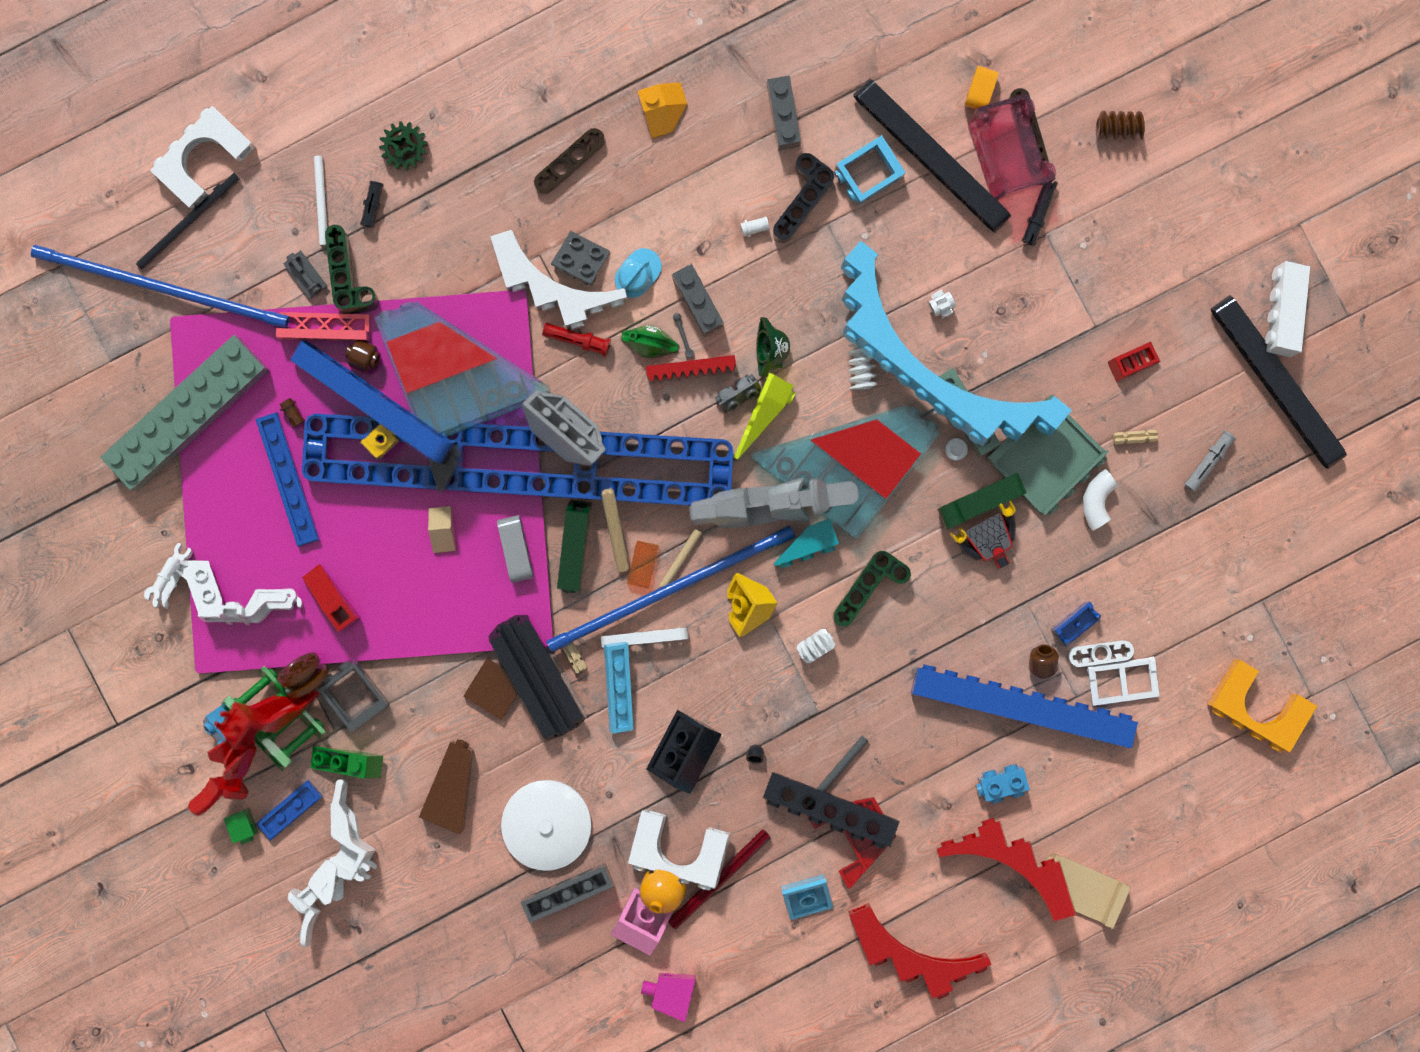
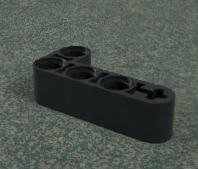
(800, 202)

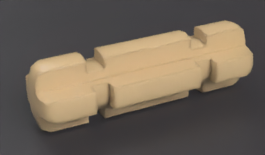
(1135, 437)
(573, 656)

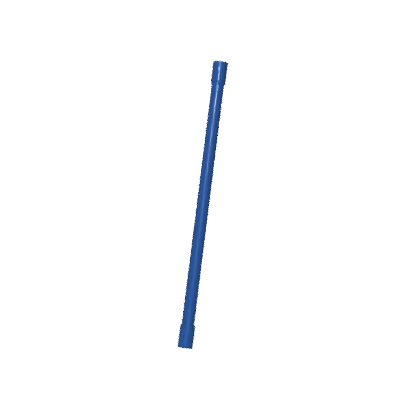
(268, 317)
(773, 540)

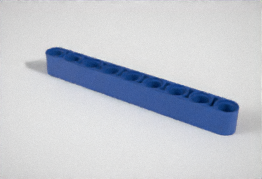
(371, 401)

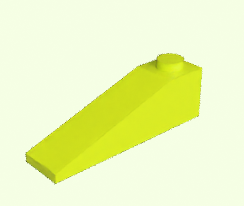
(770, 403)

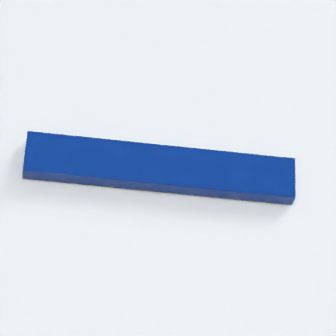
(287, 479)

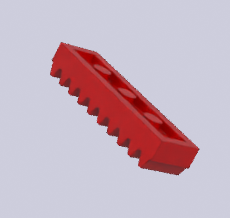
(688, 367)

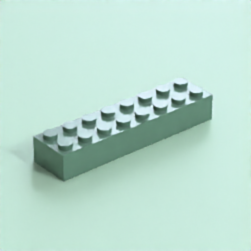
(184, 413)

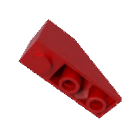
(330, 598)

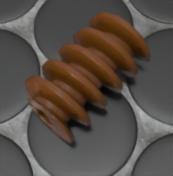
(1120, 124)

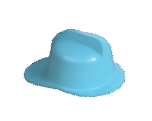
(638, 272)

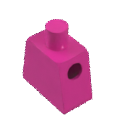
(671, 994)

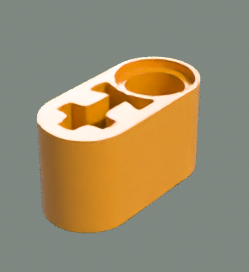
(981, 87)

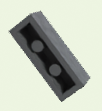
(783, 112)
(697, 299)

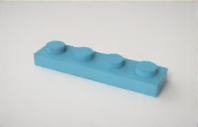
(618, 687)

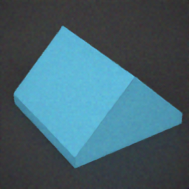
(807, 897)

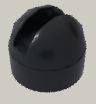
(755, 754)

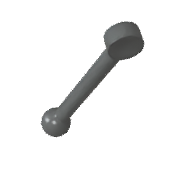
(689, 352)

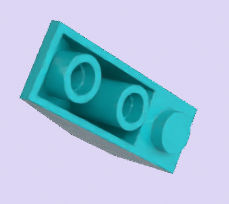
(813, 539)

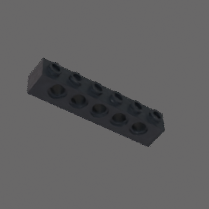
(778, 783)

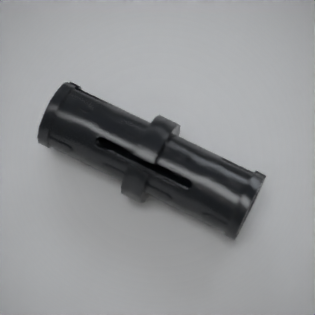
(371, 204)

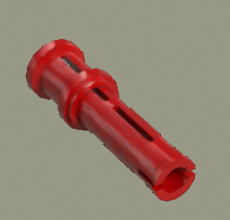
(586, 341)

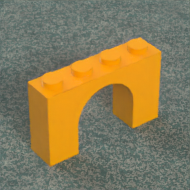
(1230, 702)

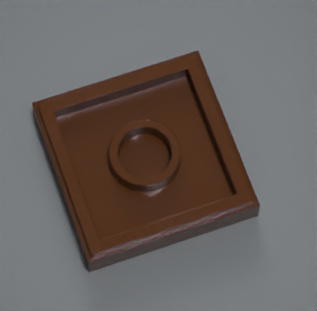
(492, 689)

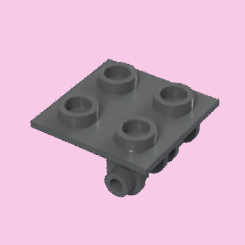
(580, 258)

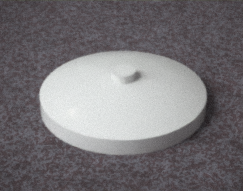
(546, 825)

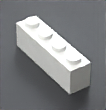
(1287, 309)

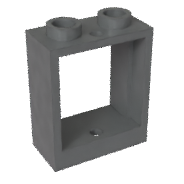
(367, 712)

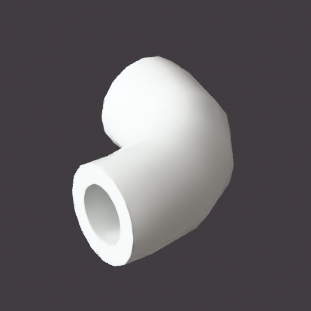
(1095, 499)

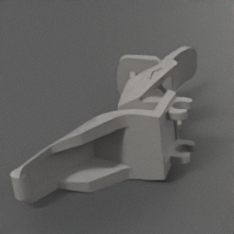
(771, 503)

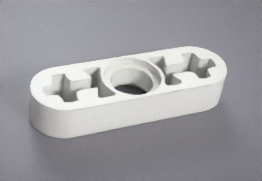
(1115, 645)

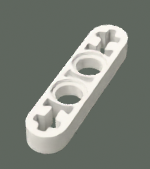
(646, 637)

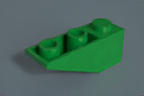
(347, 762)

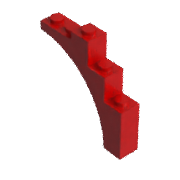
(1047, 879)
(908, 963)

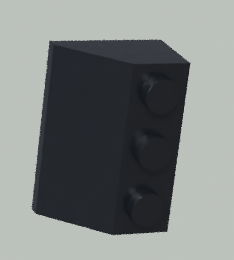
(683, 752)

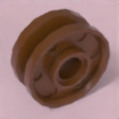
(302, 675)

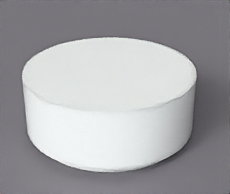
(956, 449)

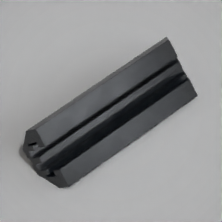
(536, 677)

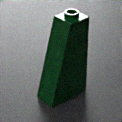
(574, 545)

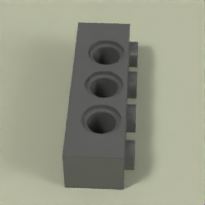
(567, 892)

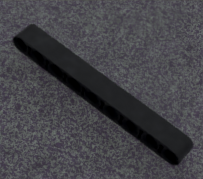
(932, 155)
(1278, 382)

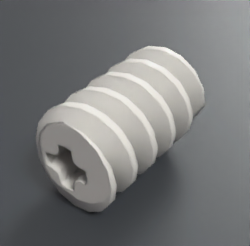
(861, 370)

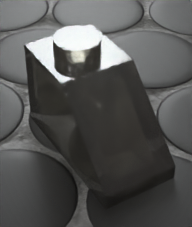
(446, 470)

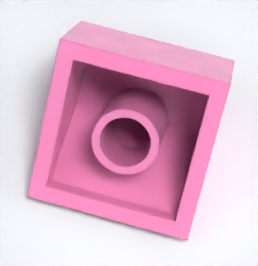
(640, 925)

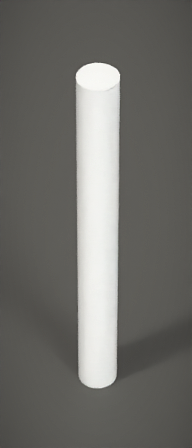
(320, 198)

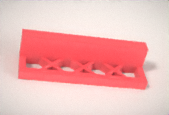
(325, 335)

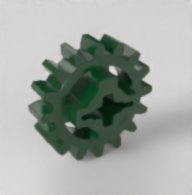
(406, 136)

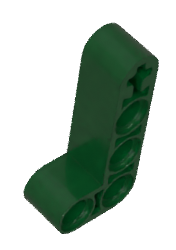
(345, 268)
(981, 500)
(866, 591)

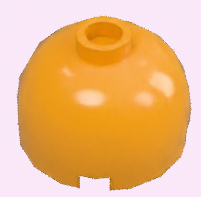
(661, 891)

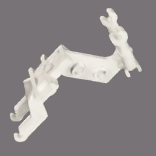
(207, 594)

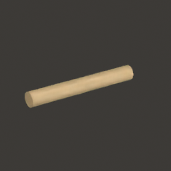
(680, 559)

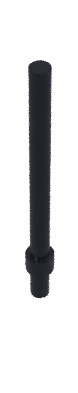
(220, 191)

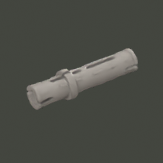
(1209, 462)

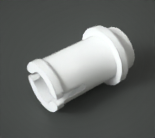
(754, 226)

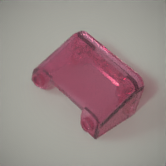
(1009, 147)

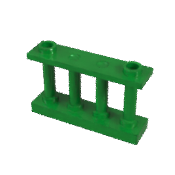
(266, 740)

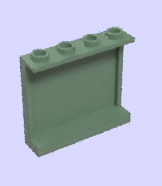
(1049, 463)

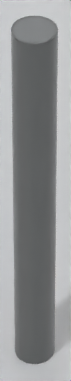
(839, 768)

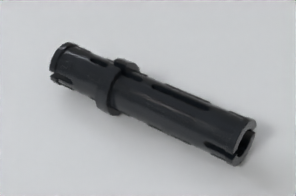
(1037, 218)

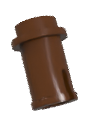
(292, 412)

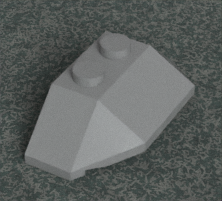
(563, 427)

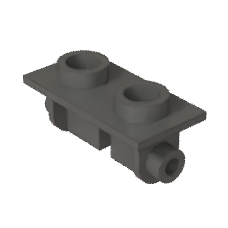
(304, 274)
(747, 389)

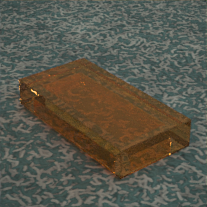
(642, 564)

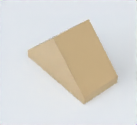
(441, 529)

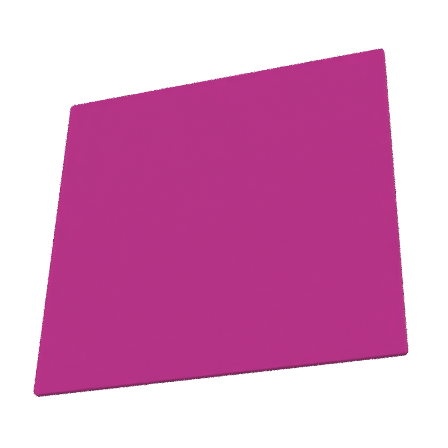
(369, 535)

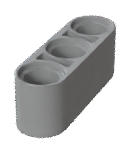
(515, 549)

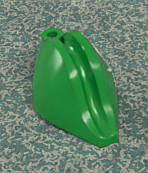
(650, 341)

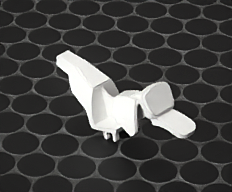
(348, 864)

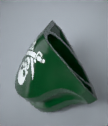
(771, 347)

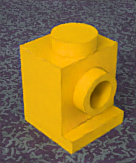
(376, 448)

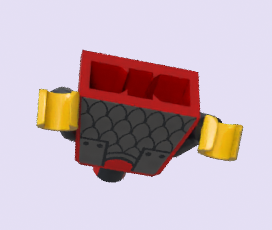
(989, 537)

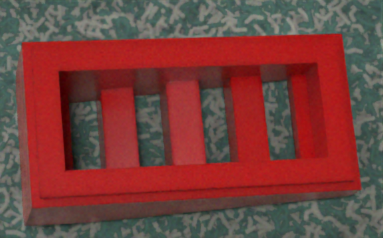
(1121, 368)

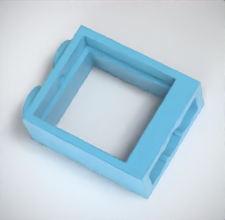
(890, 161)

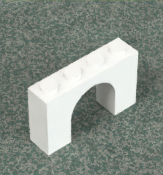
(173, 165)
(647, 852)

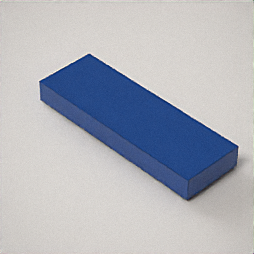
(289, 810)

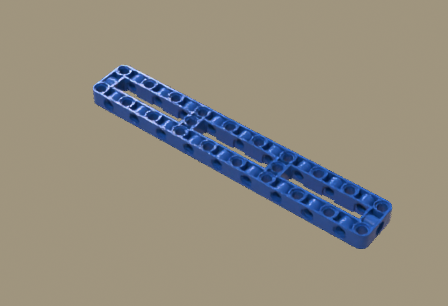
(514, 482)

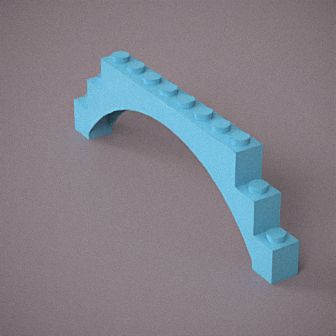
(966, 411)

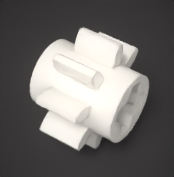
(942, 304)

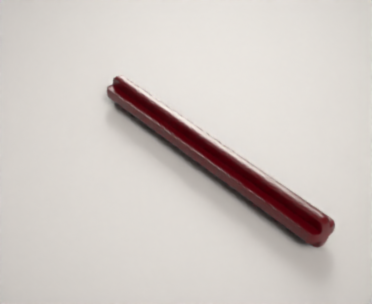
(726, 873)

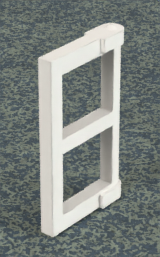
(1123, 683)

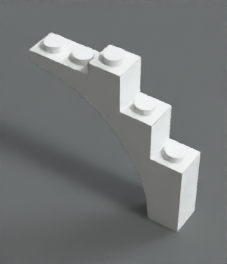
(573, 303)

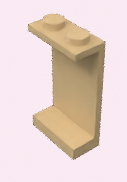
(1092, 891)

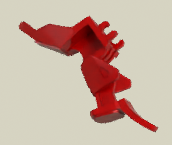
(239, 745)

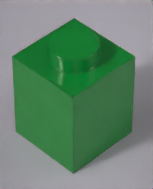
(241, 826)

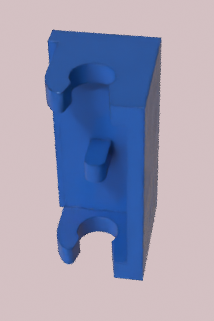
(1076, 623)

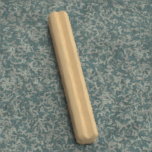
(615, 530)

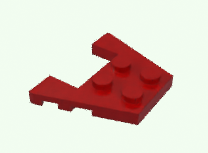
(864, 849)

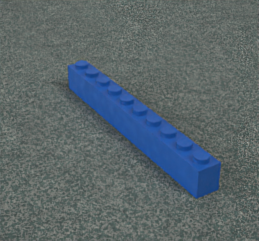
(1024, 707)

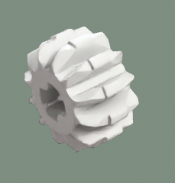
(815, 646)

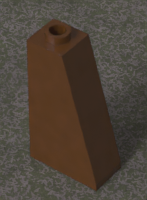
(449, 792)

